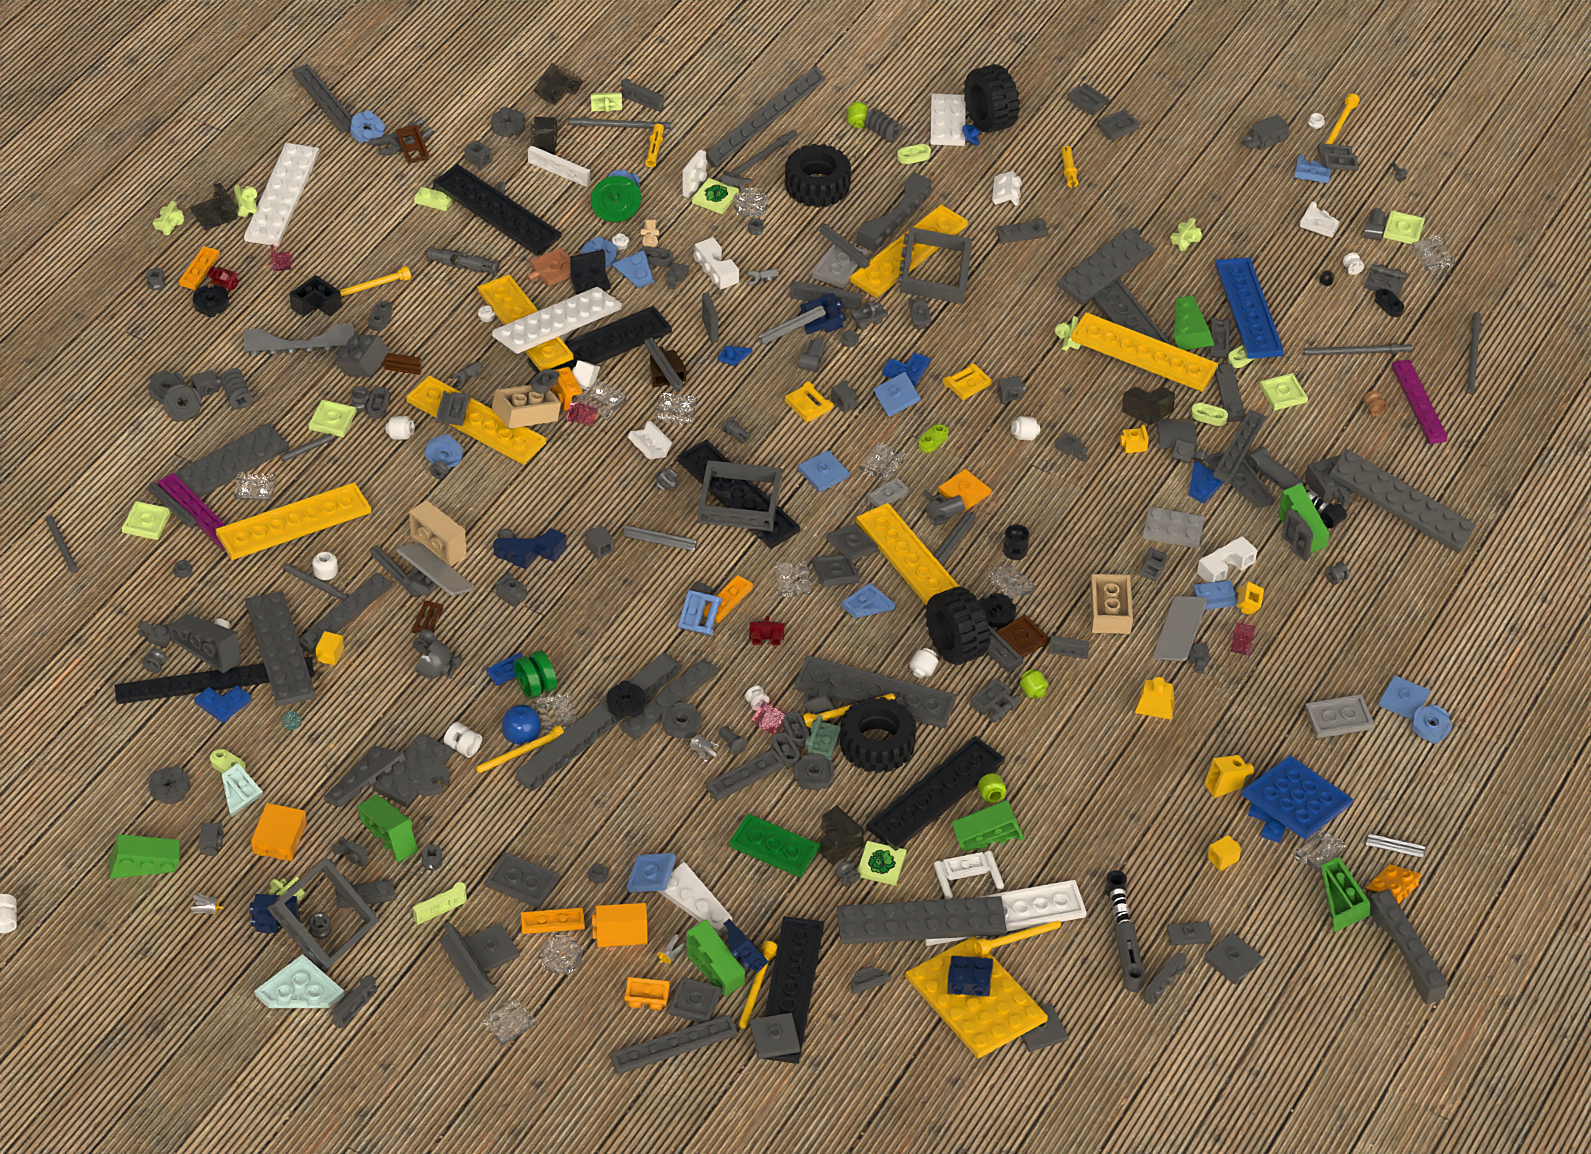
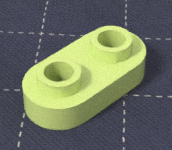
(914, 154)
(1238, 357)
(1209, 414)
(224, 760)

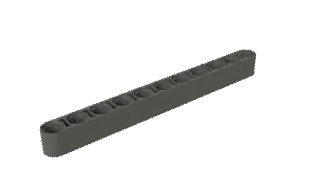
(591, 726)

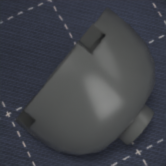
(435, 661)

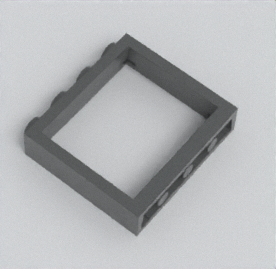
(932, 289)
(740, 517)
(301, 935)

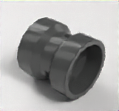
(360, 398)

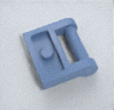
(693, 612)

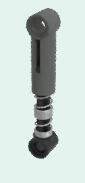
(1262, 461)
(1125, 933)

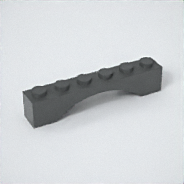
(876, 231)
(260, 340)
(1425, 973)

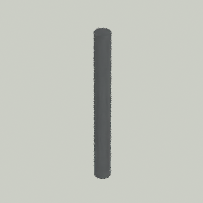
(61, 544)
(315, 582)

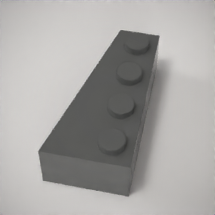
(207, 641)

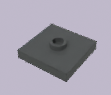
(710, 317)
(852, 542)
(835, 570)
(492, 947)
(1233, 958)
(695, 1000)
(1046, 1034)
(774, 1035)

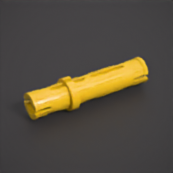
(652, 156)
(1070, 170)

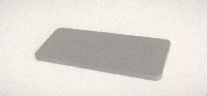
(435, 568)
(1180, 628)

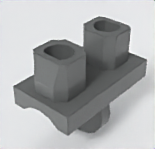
(919, 312)
(869, 314)

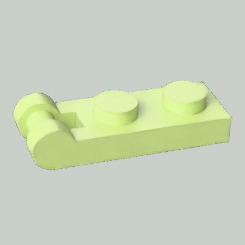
(440, 903)

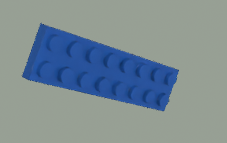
(1249, 308)

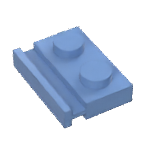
(1217, 594)

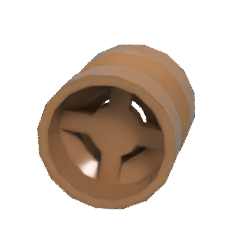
(1375, 402)

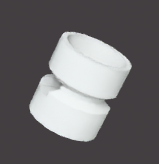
(462, 739)
(8, 911)

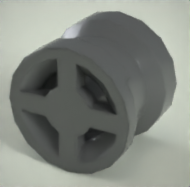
(155, 279)
(1337, 573)
(424, 641)
(154, 660)
(432, 857)
(847, 873)
(320, 925)

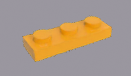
(199, 268)
(731, 596)
(552, 920)

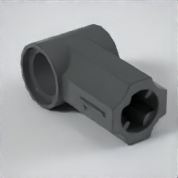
(1375, 226)
(811, 358)
(940, 511)

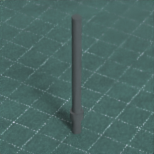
(586, 122)
(781, 142)
(1476, 327)
(1393, 348)

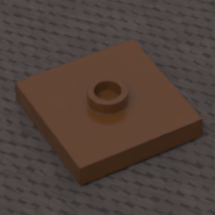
(1023, 636)

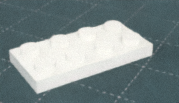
(947, 119)

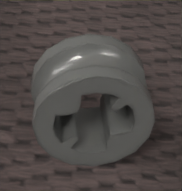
(755, 230)
(439, 469)

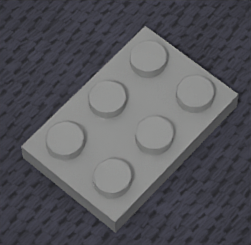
(837, 267)
(1173, 527)
(1339, 716)

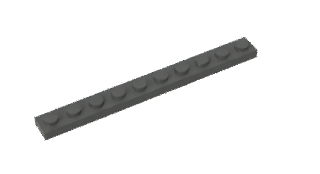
(764, 116)

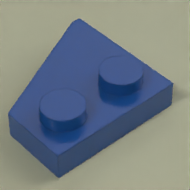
(1203, 483)

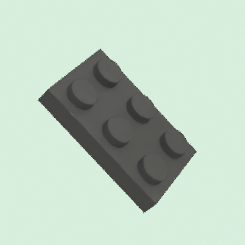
(522, 880)

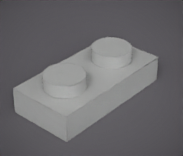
(888, 492)

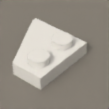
(1319, 221)

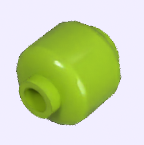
(857, 114)
(1034, 684)
(992, 788)

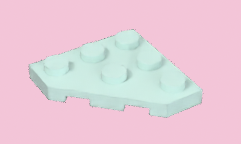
(300, 986)

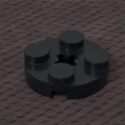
(210, 308)
(1006, 608)
(622, 691)

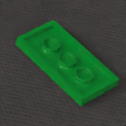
(774, 845)

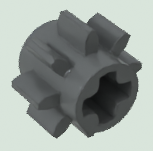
(666, 479)

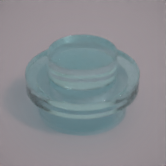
(291, 720)

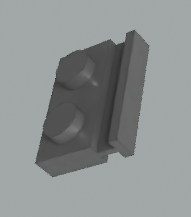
(1088, 98)
(1118, 124)
(453, 408)
(420, 582)

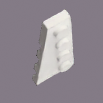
(694, 898)

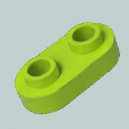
(933, 438)

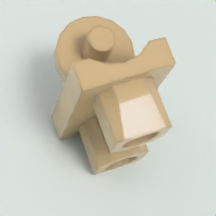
(650, 234)

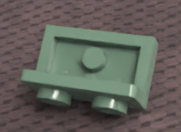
(823, 738)

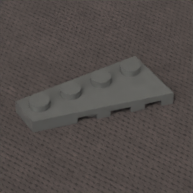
(1246, 482)
(363, 774)

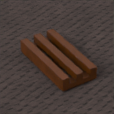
(403, 363)
(416, 628)

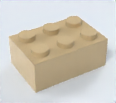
(525, 407)
(438, 532)
(1111, 603)

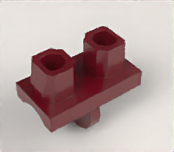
(223, 277)
(766, 630)

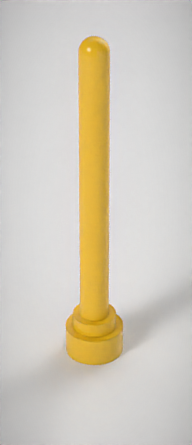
(1350, 102)
(402, 274)
(809, 718)
(553, 734)
(983, 946)
(769, 950)

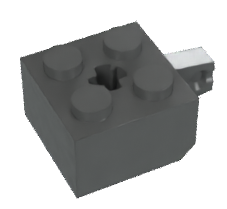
(361, 355)
(1324, 486)

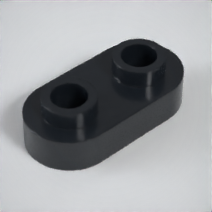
(1389, 302)

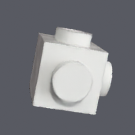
(585, 373)

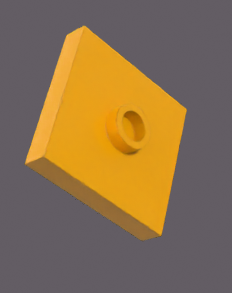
(966, 486)

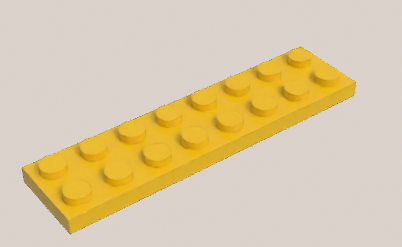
(885, 266)
(511, 304)
(1144, 352)
(480, 422)
(293, 521)
(905, 552)

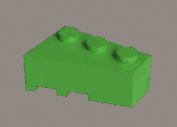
(1190, 325)
(1299, 501)
(390, 825)
(987, 826)
(143, 856)
(1343, 895)
(714, 958)

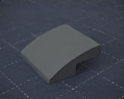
(1337, 157)
(1172, 429)
(1298, 534)

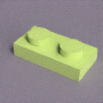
(433, 199)

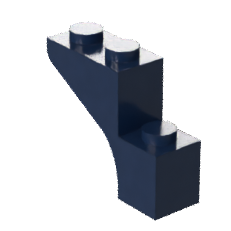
(524, 551)

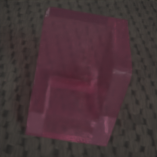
(280, 261)
(581, 413)
(1243, 638)
(768, 717)

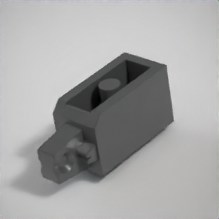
(1267, 133)

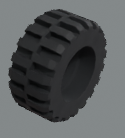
(991, 98)
(817, 190)
(957, 625)
(875, 754)

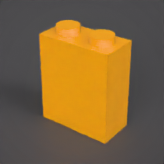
(279, 832)
(620, 925)

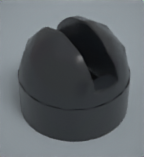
(1329, 281)

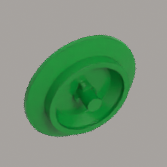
(615, 199)

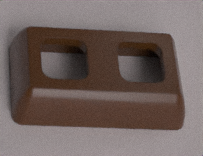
(419, 144)

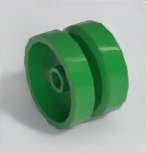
(535, 674)

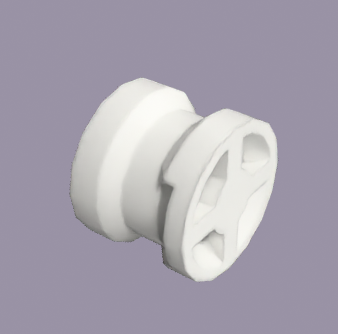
(1353, 263)
(756, 697)

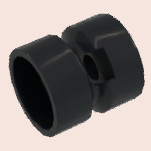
(1016, 542)

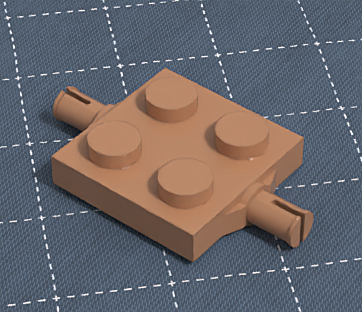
(551, 267)

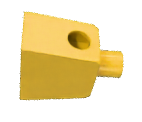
(1156, 699)
(1227, 775)

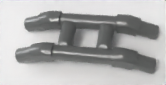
(380, 141)

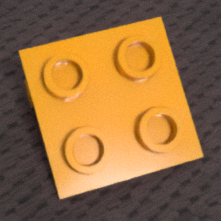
(1397, 880)

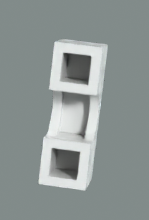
(709, 256)
(1237, 552)

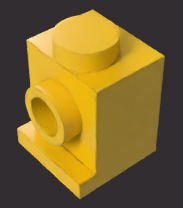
(1134, 440)
(1249, 601)

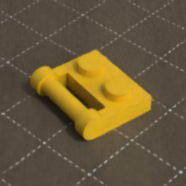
(969, 385)
(804, 405)

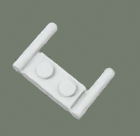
(965, 867)

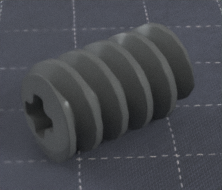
(883, 125)
(236, 388)

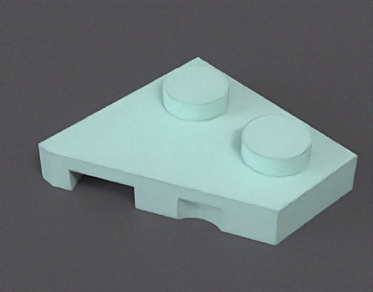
(239, 789)

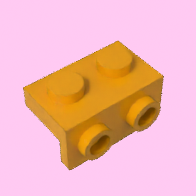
(566, 387)
(647, 992)

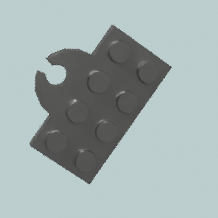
(417, 773)

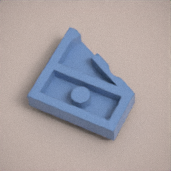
(1311, 171)
(636, 269)
(867, 602)

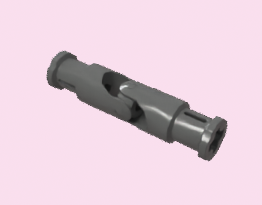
(474, 263)

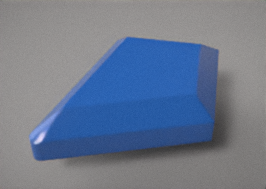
(971, 134)
(733, 355)

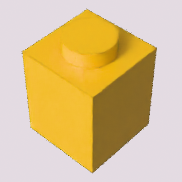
(329, 648)
(1224, 852)

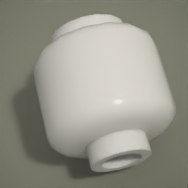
(400, 427)
(1025, 428)
(325, 565)
(923, 663)

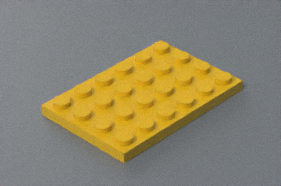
(978, 1021)

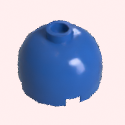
(521, 724)

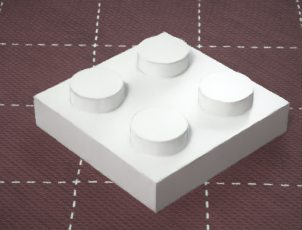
(694, 173)

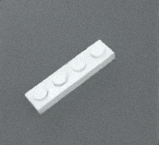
(559, 166)

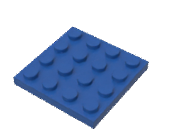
(1297, 797)

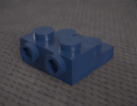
(831, 320)
(262, 917)
(743, 947)
(970, 976)

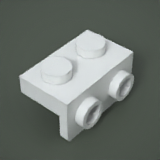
(1007, 188)
(651, 441)

